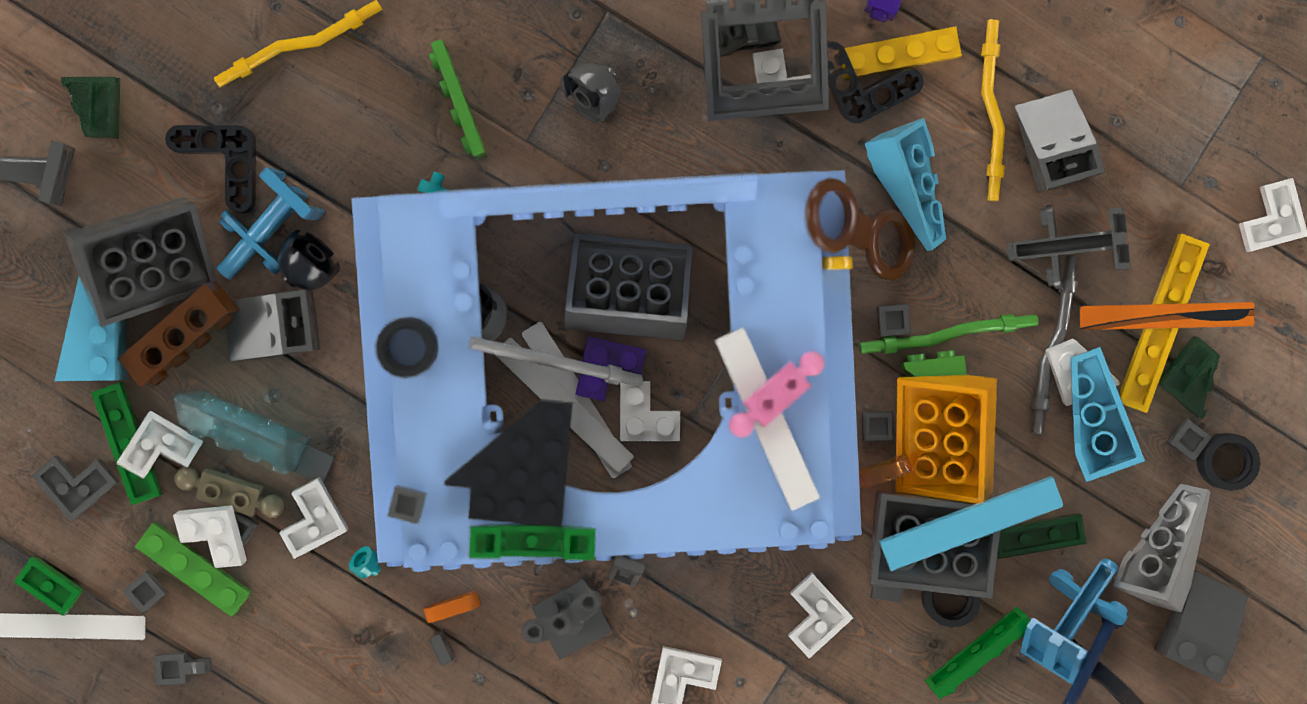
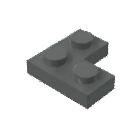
(72, 493)

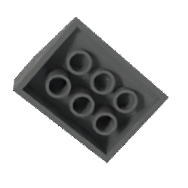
(141, 260)
(628, 287)
(958, 571)

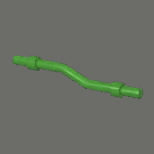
(891, 344)

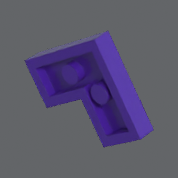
(607, 353)

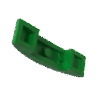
(531, 541)

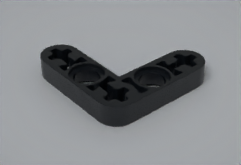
(865, 96)
(233, 155)
(1113, 684)

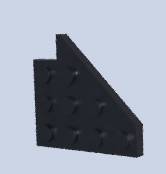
(522, 469)

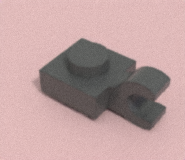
(176, 668)

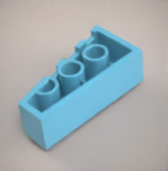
(88, 348)

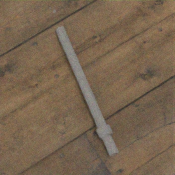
(610, 374)

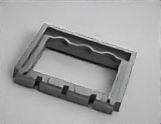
(766, 97)

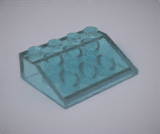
(241, 430)

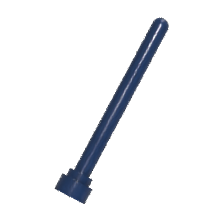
(1090, 661)

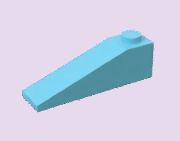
(904, 169)
(1100, 423)

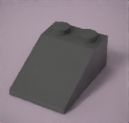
(1206, 629)

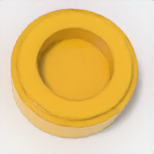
(836, 262)

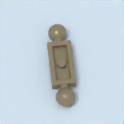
(228, 490)

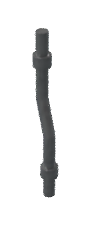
(1040, 403)

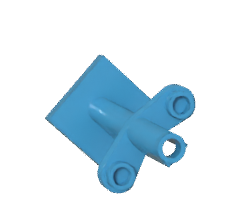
(253, 240)
(1055, 647)

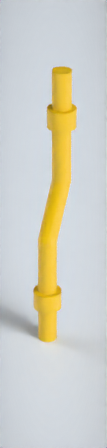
(990, 52)
(243, 67)

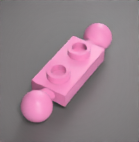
(776, 394)

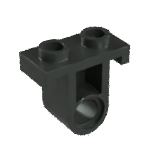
(747, 37)

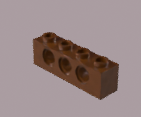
(141, 358)

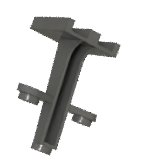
(47, 174)
(1055, 246)
(568, 619)

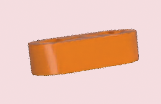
(452, 606)

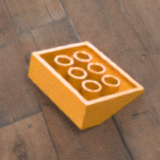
(947, 435)

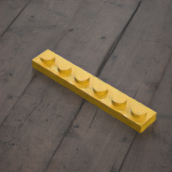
(1156, 343)

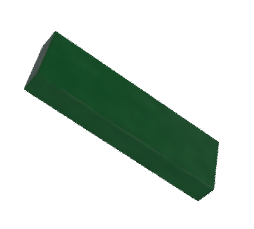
(1041, 536)

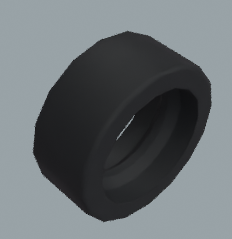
(385, 358)
(1250, 469)
(951, 621)

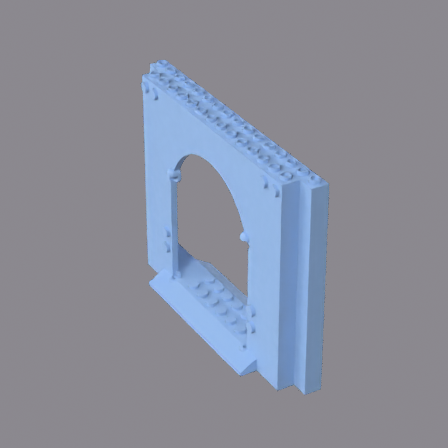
(422, 264)

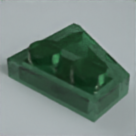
(96, 104)
(1191, 376)

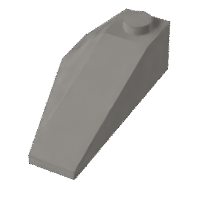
(1166, 556)

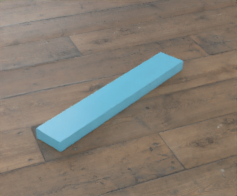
(971, 523)

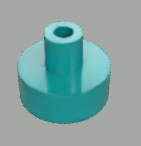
(434, 184)
(364, 563)

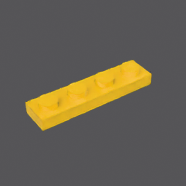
(904, 52)

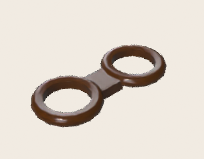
(859, 229)

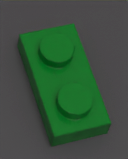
(49, 585)

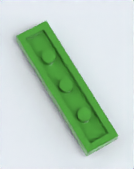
(452, 88)
(193, 569)

